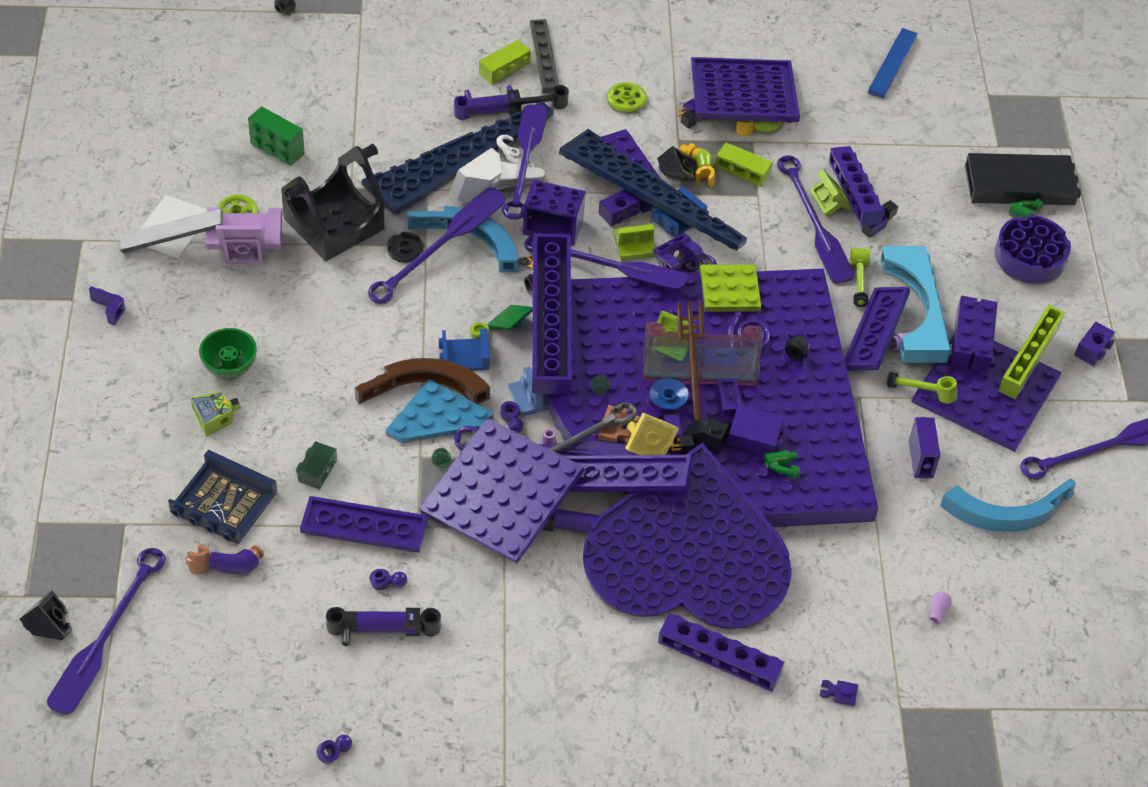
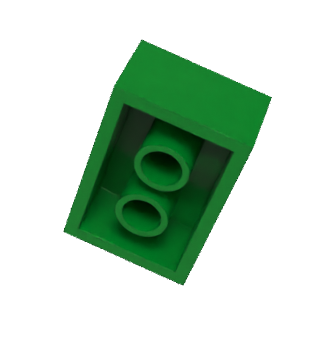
(276, 136)

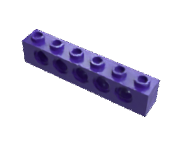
(856, 186)
(726, 661)

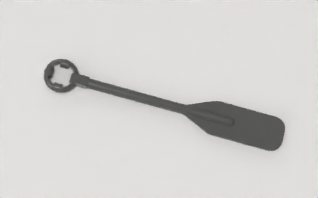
(606, 422)

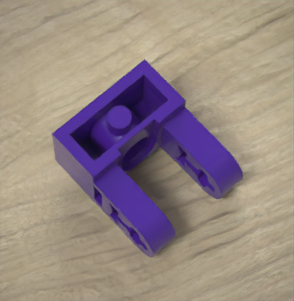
(687, 249)

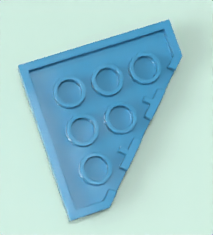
(434, 413)

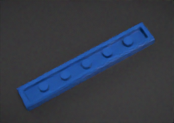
(892, 63)

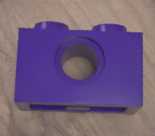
(619, 207)
(1095, 343)

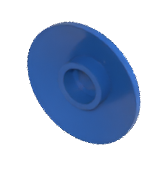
(669, 388)

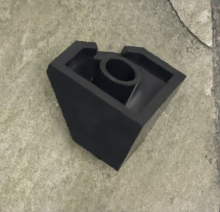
(677, 164)
(710, 432)
(47, 618)

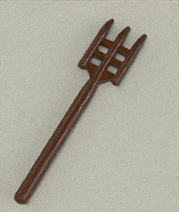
(691, 338)

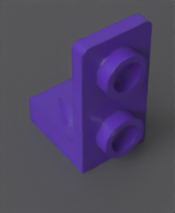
(114, 303)

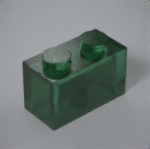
(316, 465)

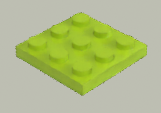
(730, 288)

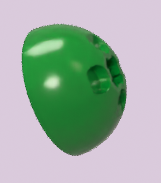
(228, 352)

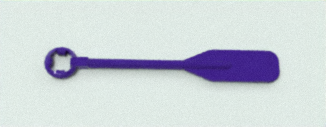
(529, 136)
(463, 222)
(826, 244)
(637, 271)
(1133, 434)
(582, 448)
(88, 661)

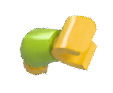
(747, 127)
(703, 160)

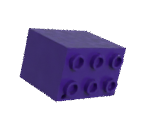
(553, 210)

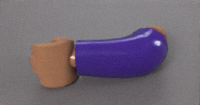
(238, 563)

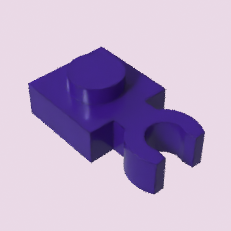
(842, 692)

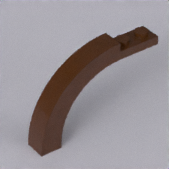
(420, 370)

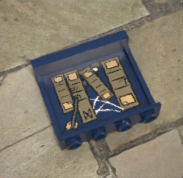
(224, 497)

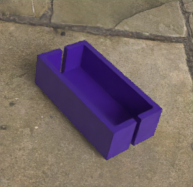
(974, 333)

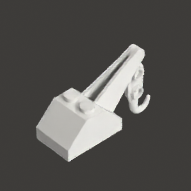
(489, 172)

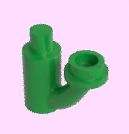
(1019, 208)
(776, 459)

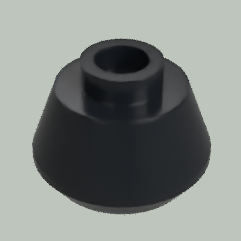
(285, 6)
(797, 348)

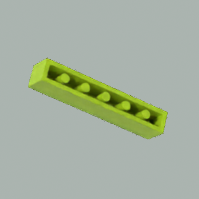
(1031, 351)

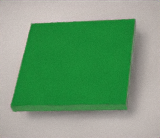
(510, 317)

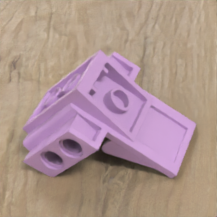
(246, 235)

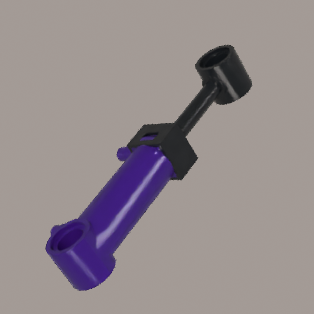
(511, 102)

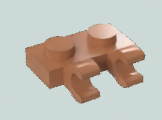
(616, 432)

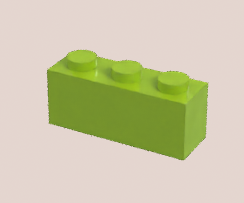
(504, 61)
(743, 164)

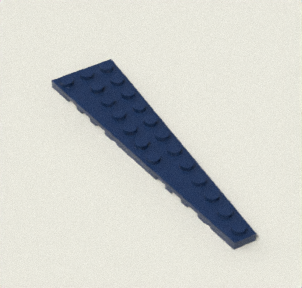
(604, 161)
(420, 176)

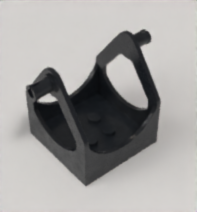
(335, 212)

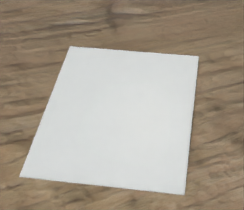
(170, 210)

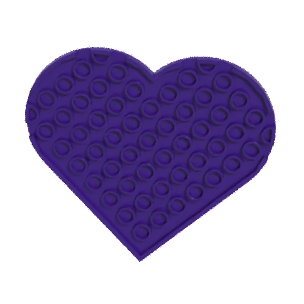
(689, 550)

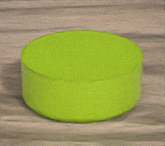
(475, 329)

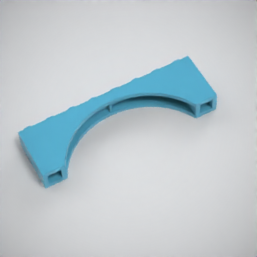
(930, 339)

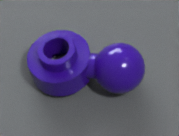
(515, 424)
(398, 579)
(343, 743)

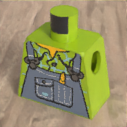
(214, 411)

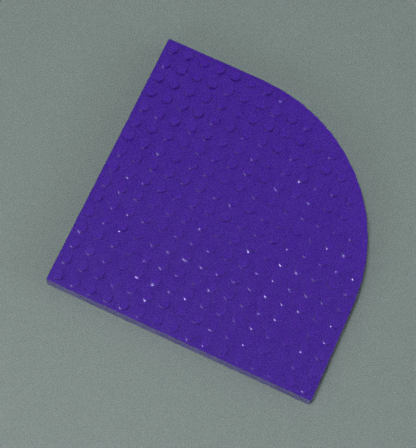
(809, 393)

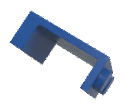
(671, 224)
(466, 352)

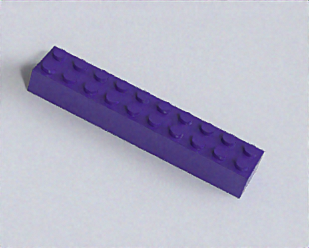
(551, 314)

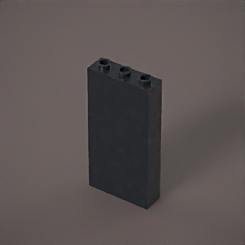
(1021, 178)

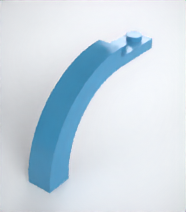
(488, 232)
(1003, 518)

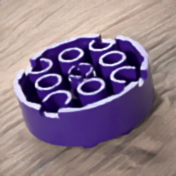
(1032, 249)

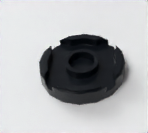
(405, 247)

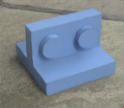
(522, 395)

